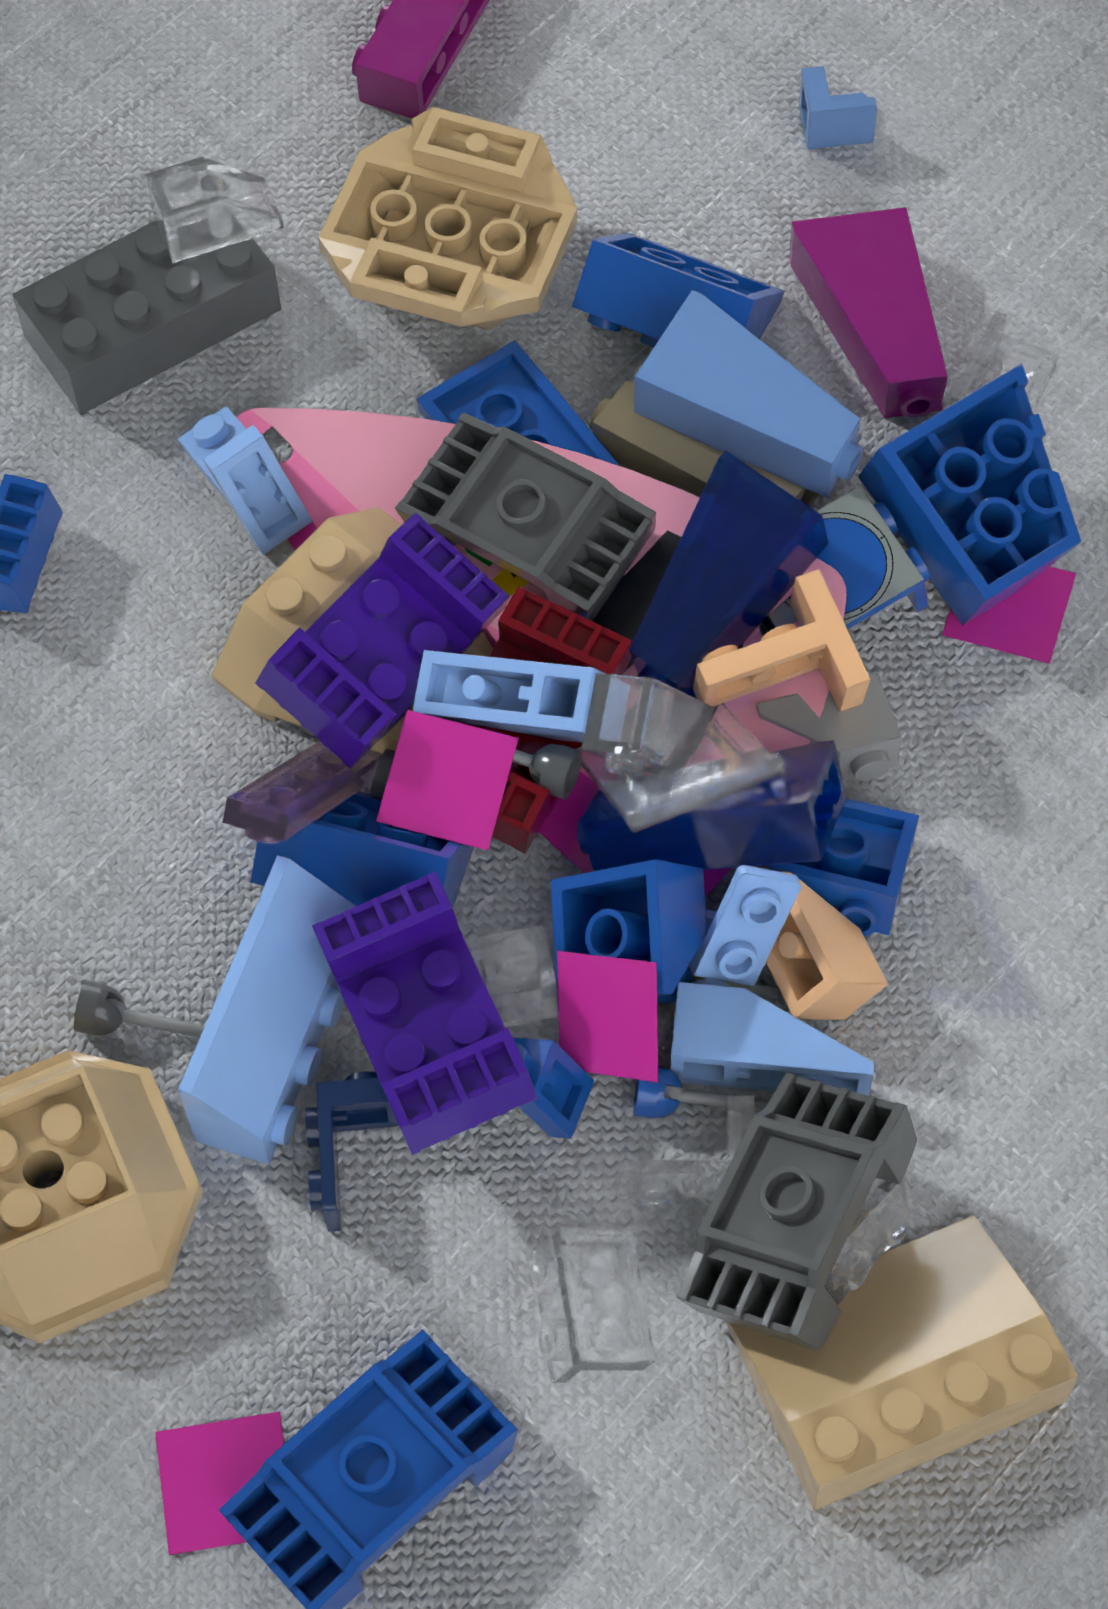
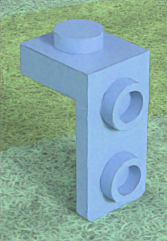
(745, 925)

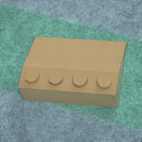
(916, 1366)

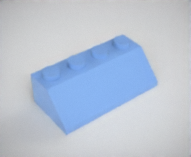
(266, 1021)

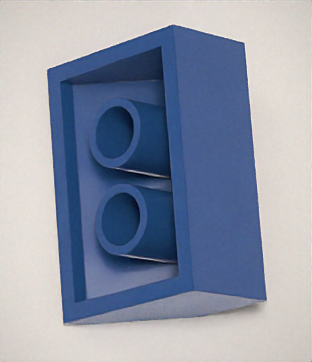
(646, 283)
(365, 856)

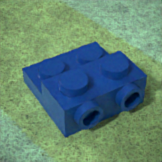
(862, 864)

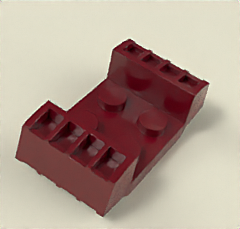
(545, 633)

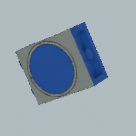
(867, 559)

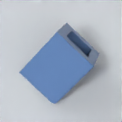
(834, 118)

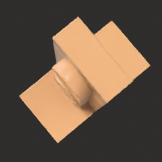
(789, 652)

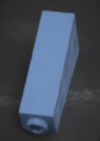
(744, 398)

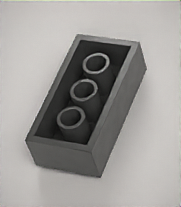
(138, 314)

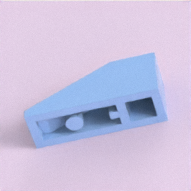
(506, 694)
(748, 1043)

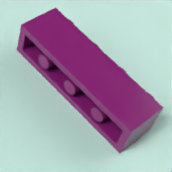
(412, 52)

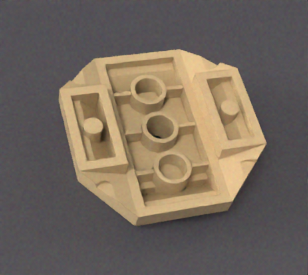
(451, 221)
(116, 1212)

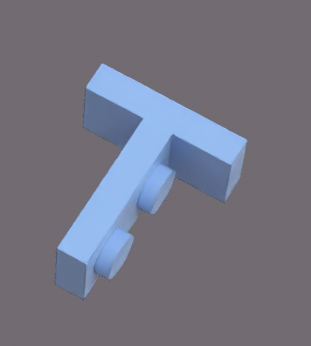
(246, 477)

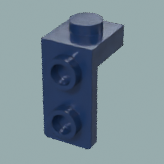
(341, 1106)

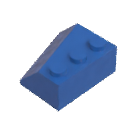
(977, 496)

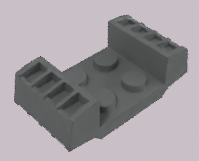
(531, 513)
(792, 1207)

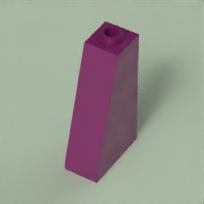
(875, 303)

